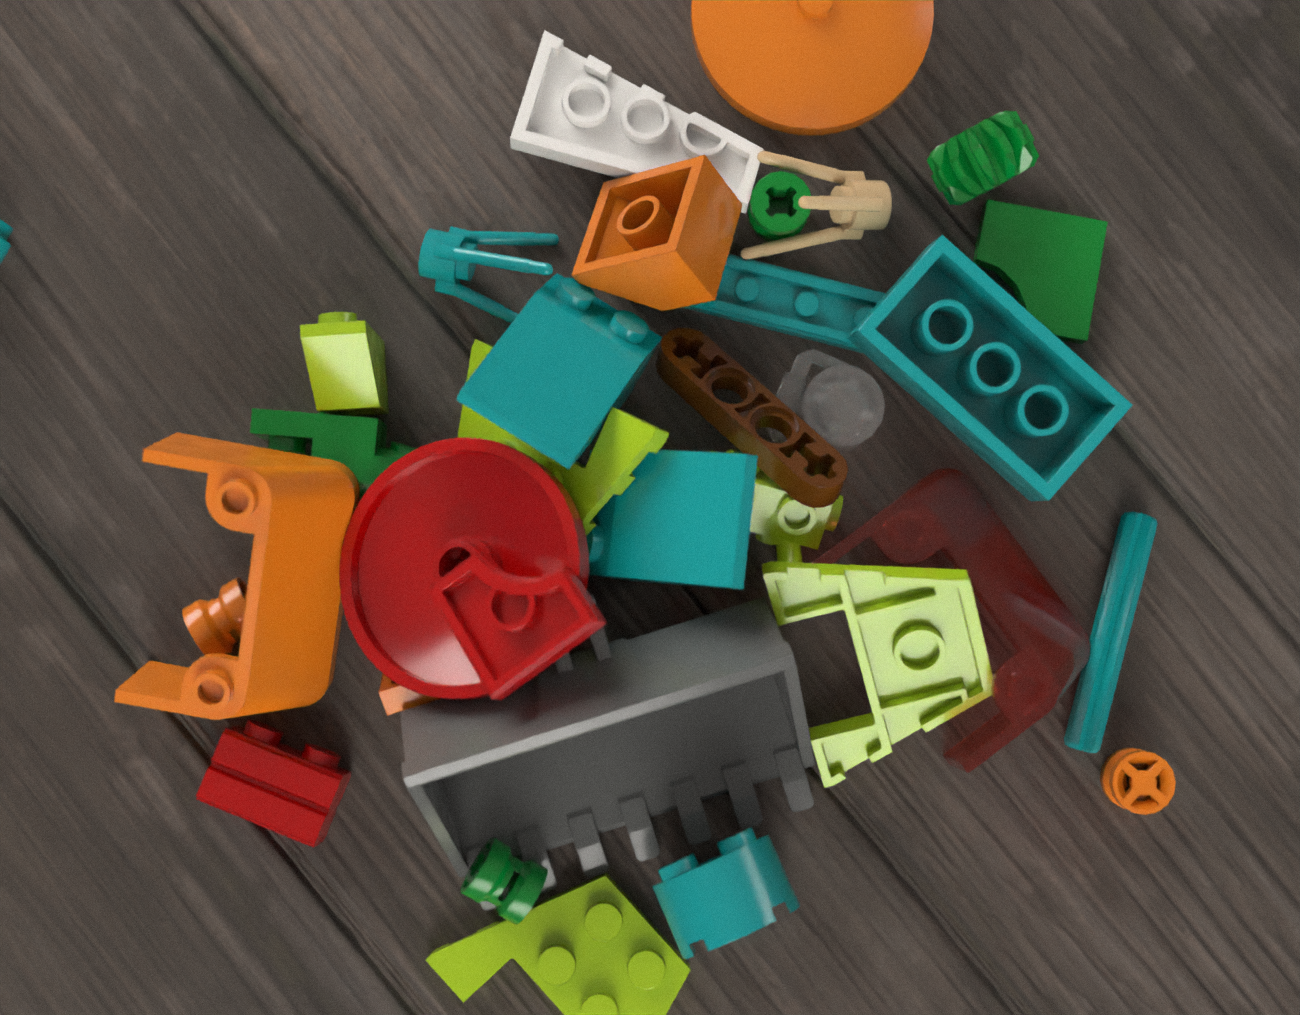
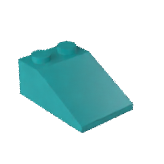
(561, 369)
(678, 521)

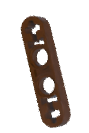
(801, 466)

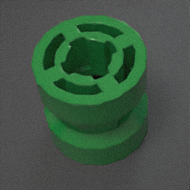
(504, 881)

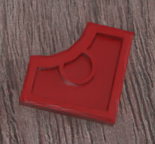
(511, 622)

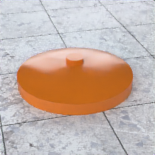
(811, 61)

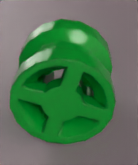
(771, 217)

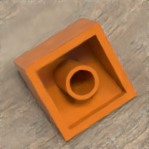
(660, 235)

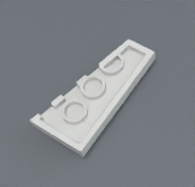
(607, 125)

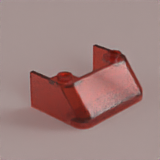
(1052, 647)

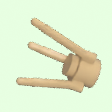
(854, 204)

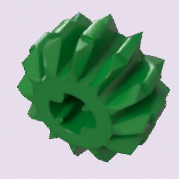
(982, 157)

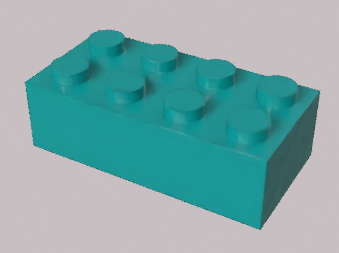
(989, 371)

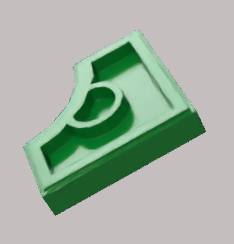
(1046, 261)

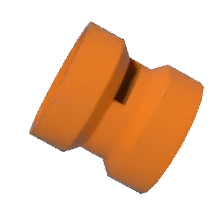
(217, 622)

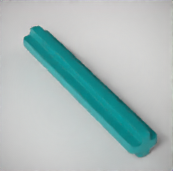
(1110, 631)

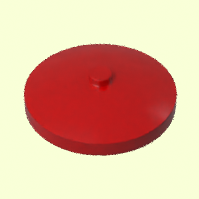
(427, 520)

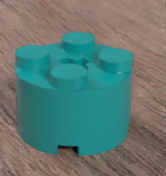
(725, 893)

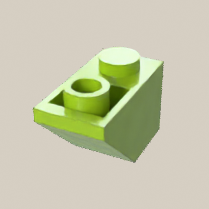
(345, 365)

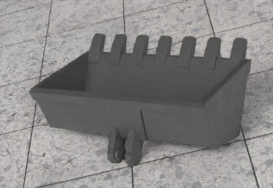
(615, 742)

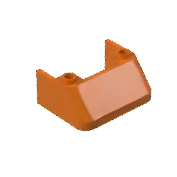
(293, 596)

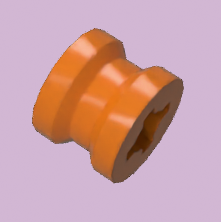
(1149, 788)

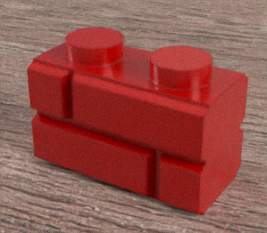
(274, 782)

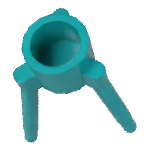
(455, 256)

